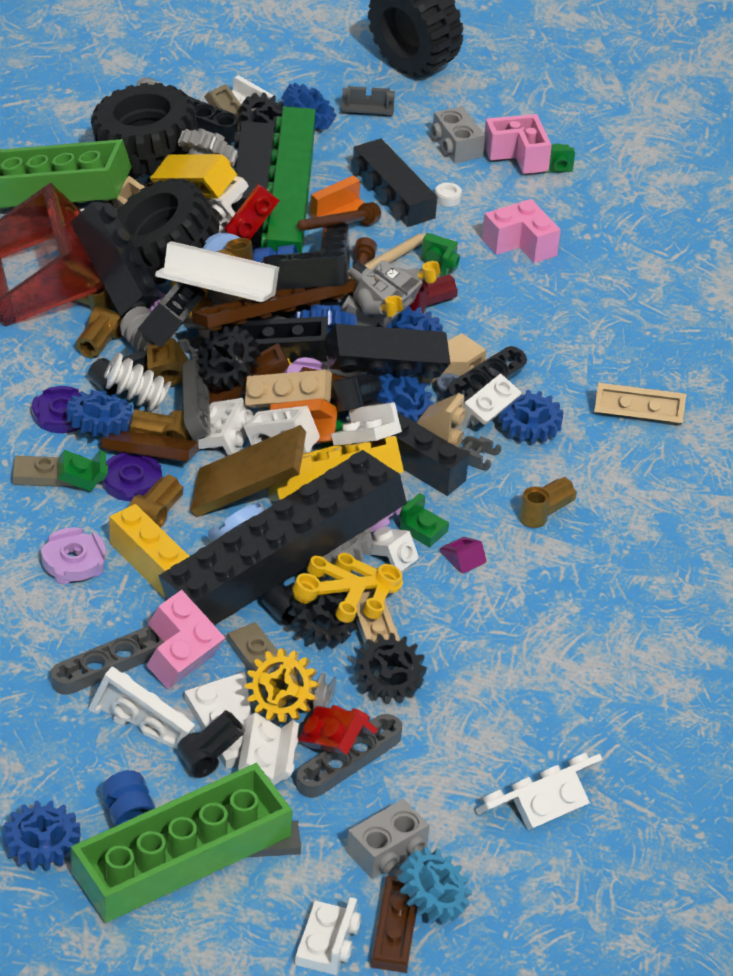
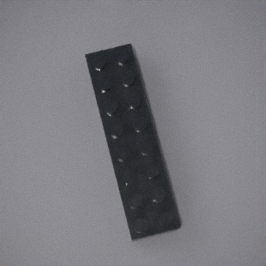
(286, 536)

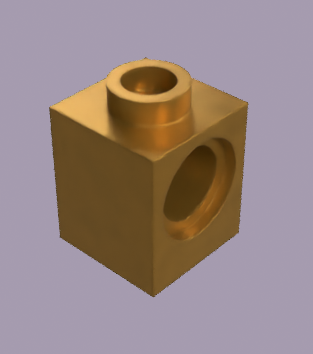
(167, 361)

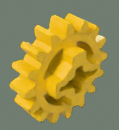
(278, 697)

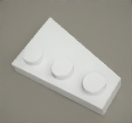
(213, 699)
(136, 705)

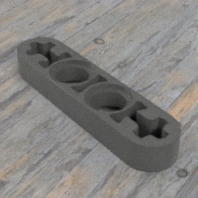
(195, 400)
(74, 674)
(354, 759)

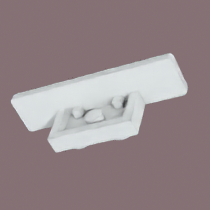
(547, 798)

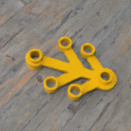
(385, 580)

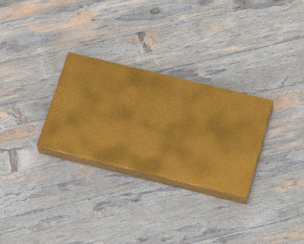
(249, 471)

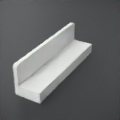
(219, 272)

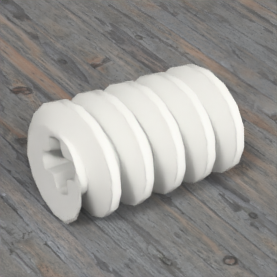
(136, 382)

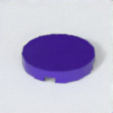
(51, 408)
(130, 475)

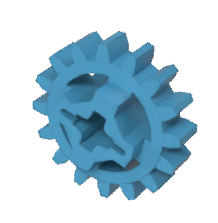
(434, 885)

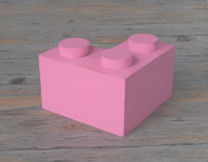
(521, 139)
(522, 227)
(187, 639)

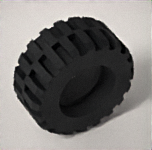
(416, 33)
(147, 121)
(165, 214)

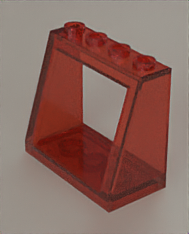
(63, 279)

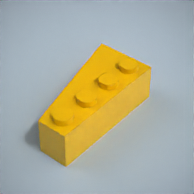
(321, 460)

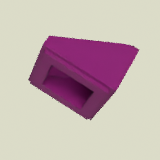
(464, 554)

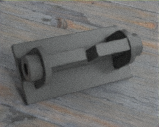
(356, 101)

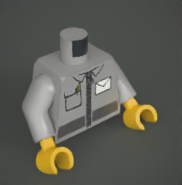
(389, 289)

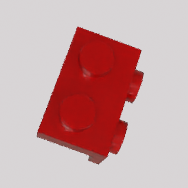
(252, 213)
(335, 729)

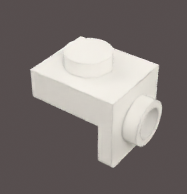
(395, 545)

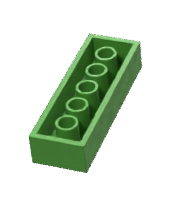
(77, 169)
(181, 842)

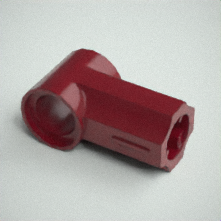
(441, 290)

